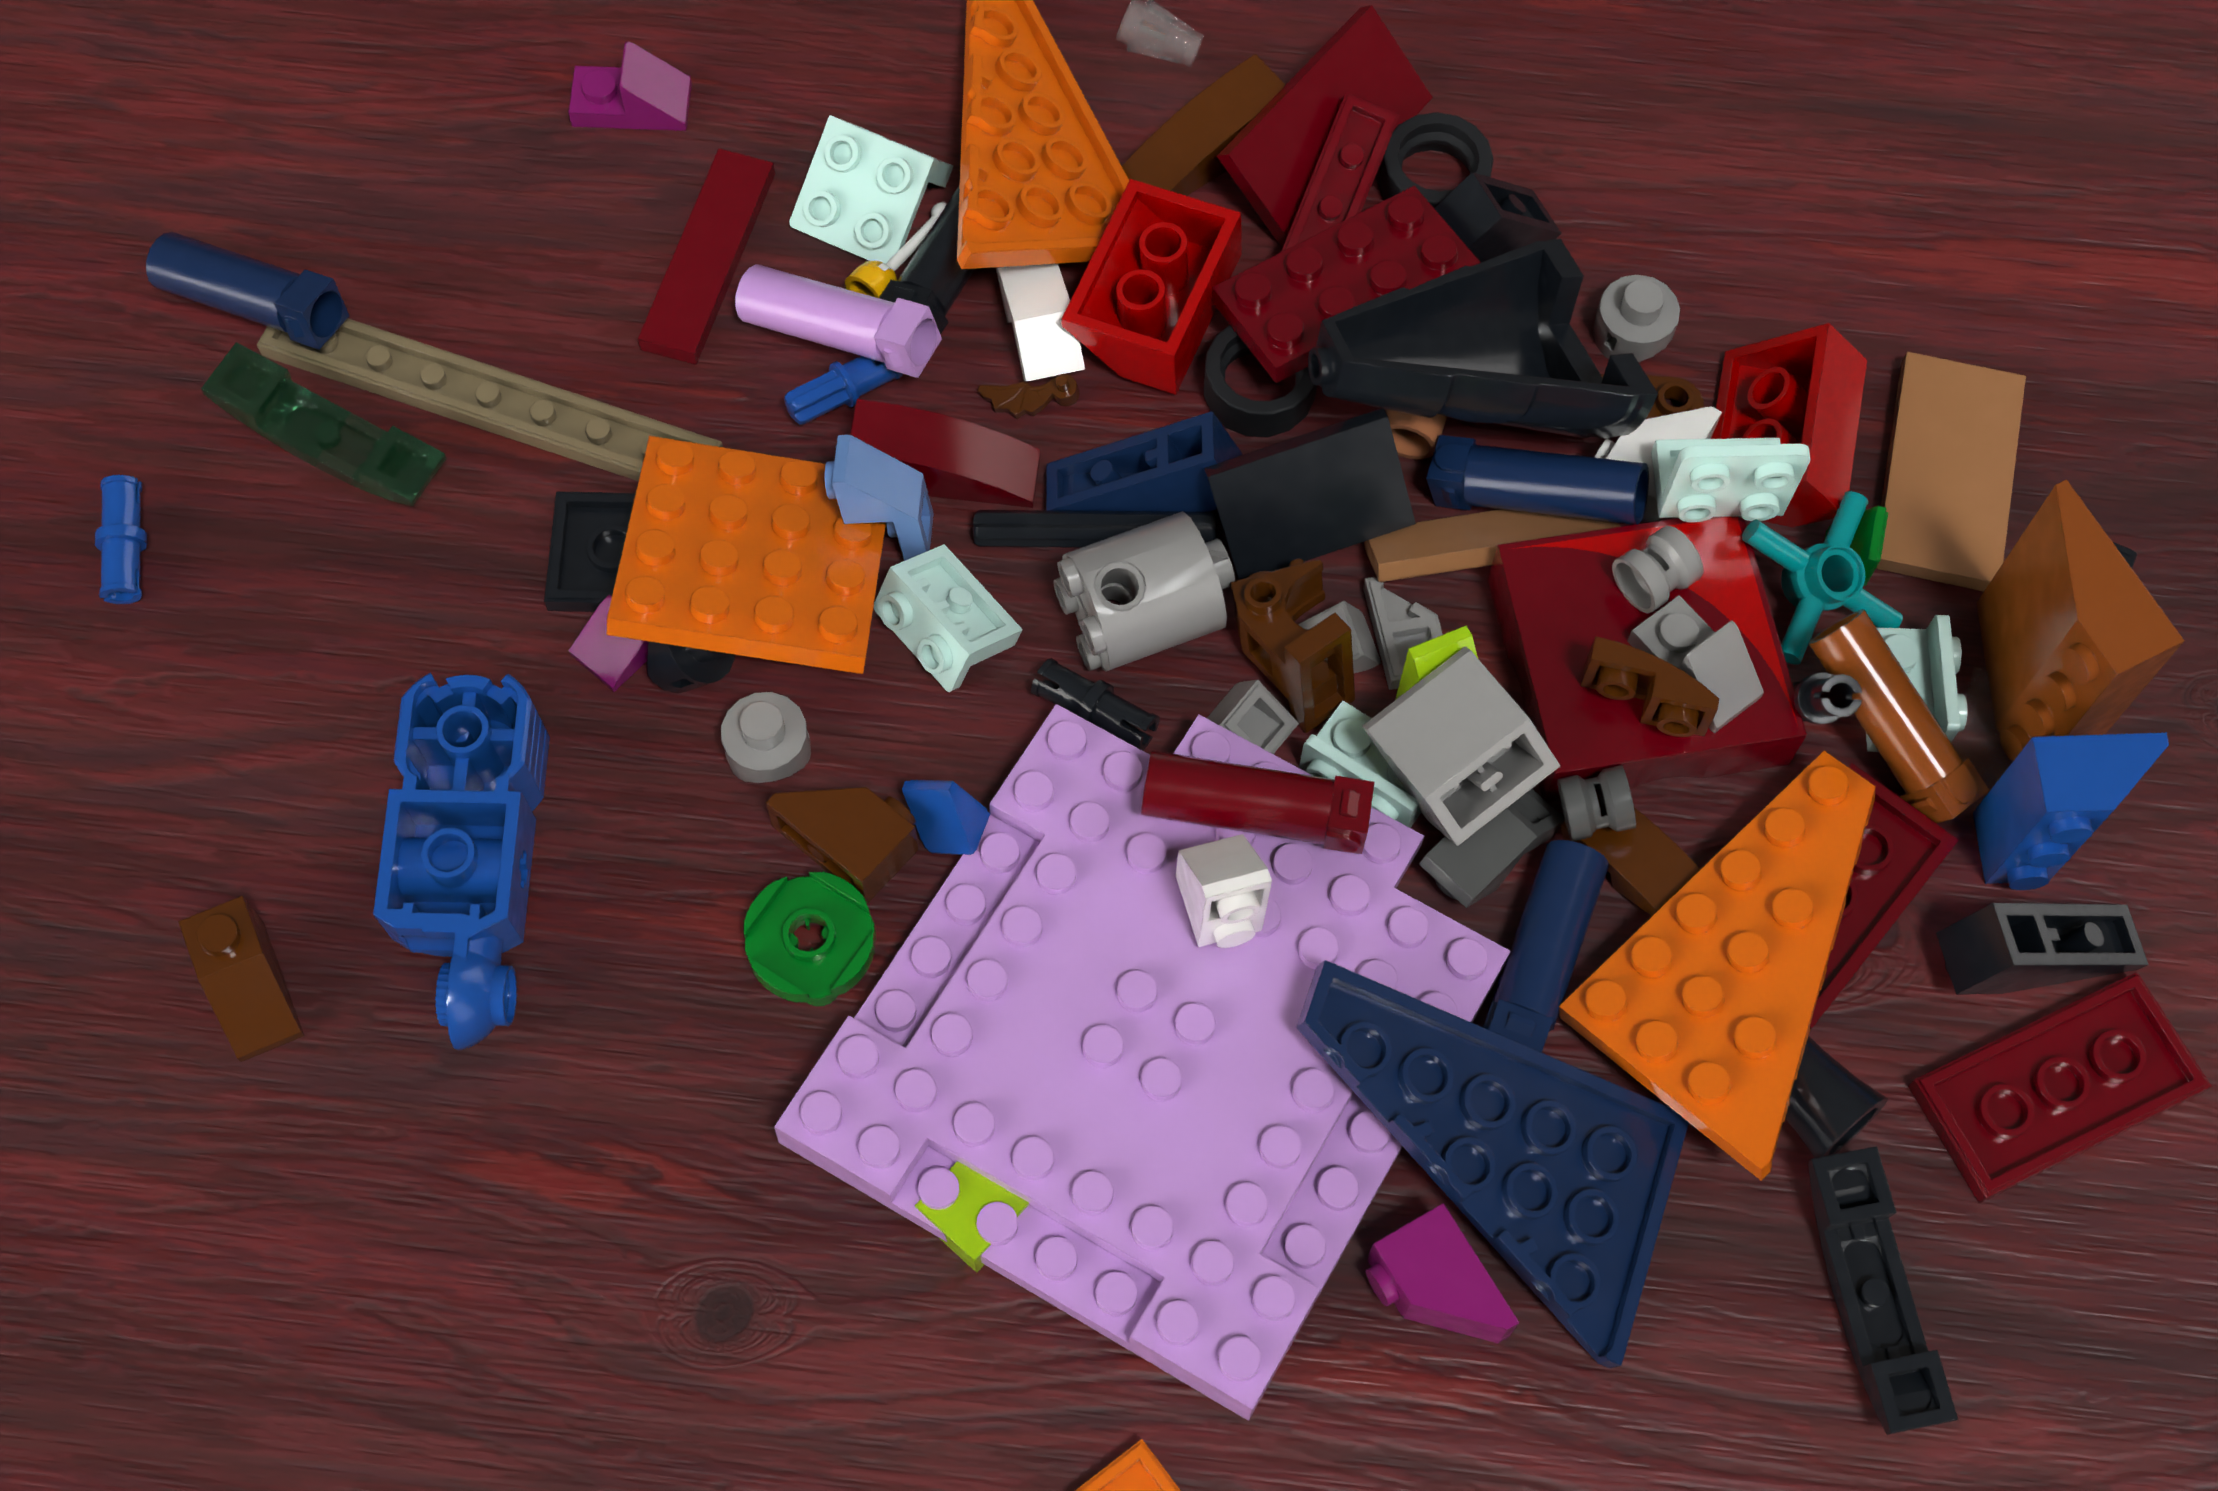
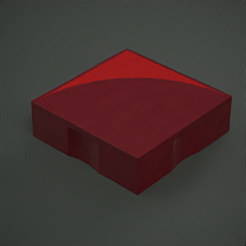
(1563, 593)

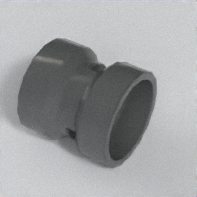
(1582, 808)

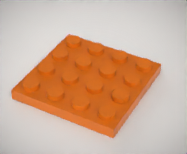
(745, 559)

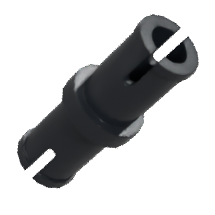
(1826, 697)
(1095, 703)

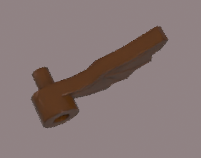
(1026, 399)

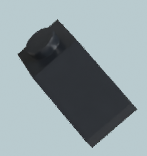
(1495, 216)

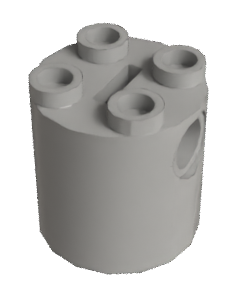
(1160, 576)

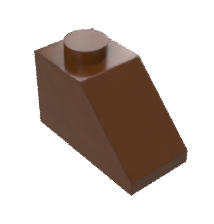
(848, 833)
(241, 977)

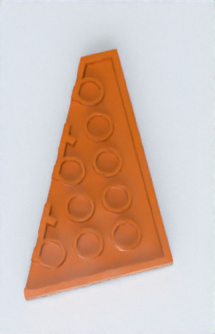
(1032, 152)
(1727, 974)

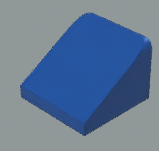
(945, 816)

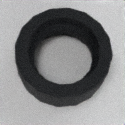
(1437, 133)
(1247, 415)

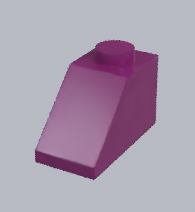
(1439, 1279)

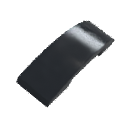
(1874, 1293)

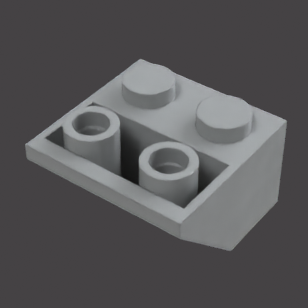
(1461, 746)

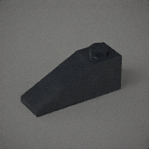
(2039, 946)

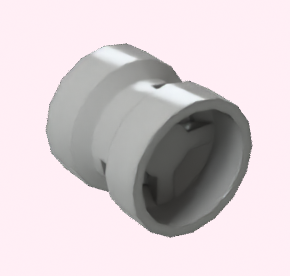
(1657, 569)

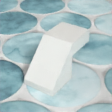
(1035, 305)

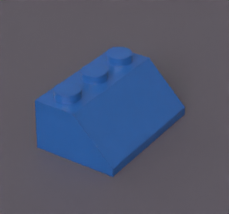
(2056, 801)

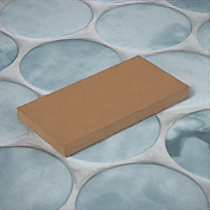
(1950, 470)

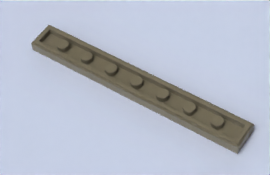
(479, 395)

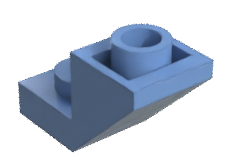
(880, 489)

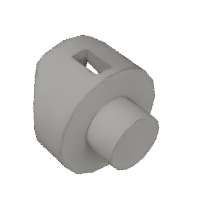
(1638, 315)
(765, 738)

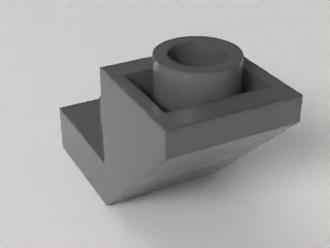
(1492, 852)

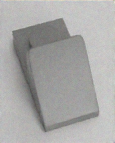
(1710, 657)

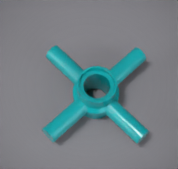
(1803, 574)

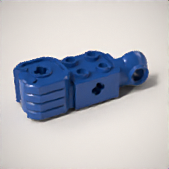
(463, 841)

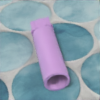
(886, 331)

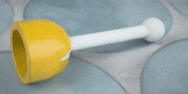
(874, 276)

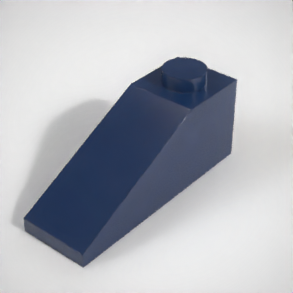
(1144, 471)

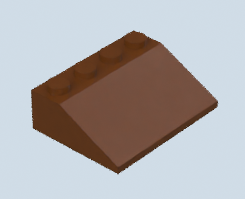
(2068, 629)

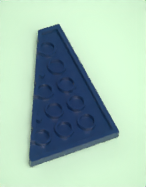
(1528, 1148)

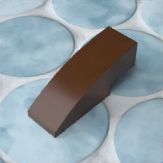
(1186, 147)

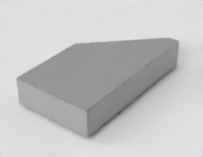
(1397, 627)

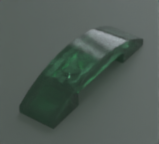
(319, 431)

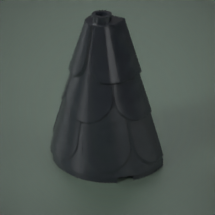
(1484, 350)

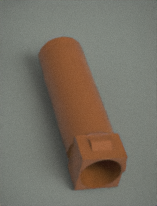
(1899, 720)

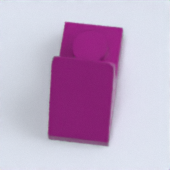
(634, 96)

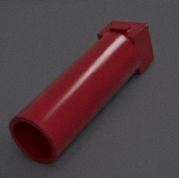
(1259, 800)

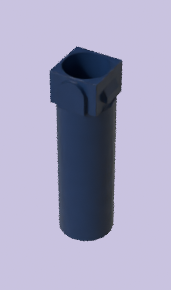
(296, 303)
(1537, 482)
(1547, 943)

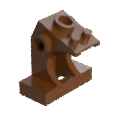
(1287, 653)

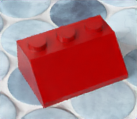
(1152, 283)
(1805, 393)

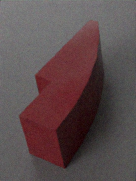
(953, 454)

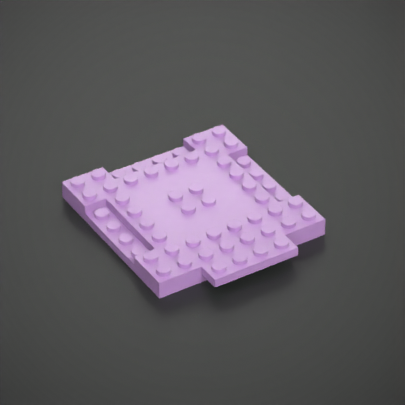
(1121, 1080)

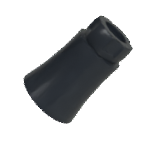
(1829, 1103)

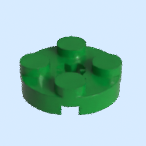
(813, 974)

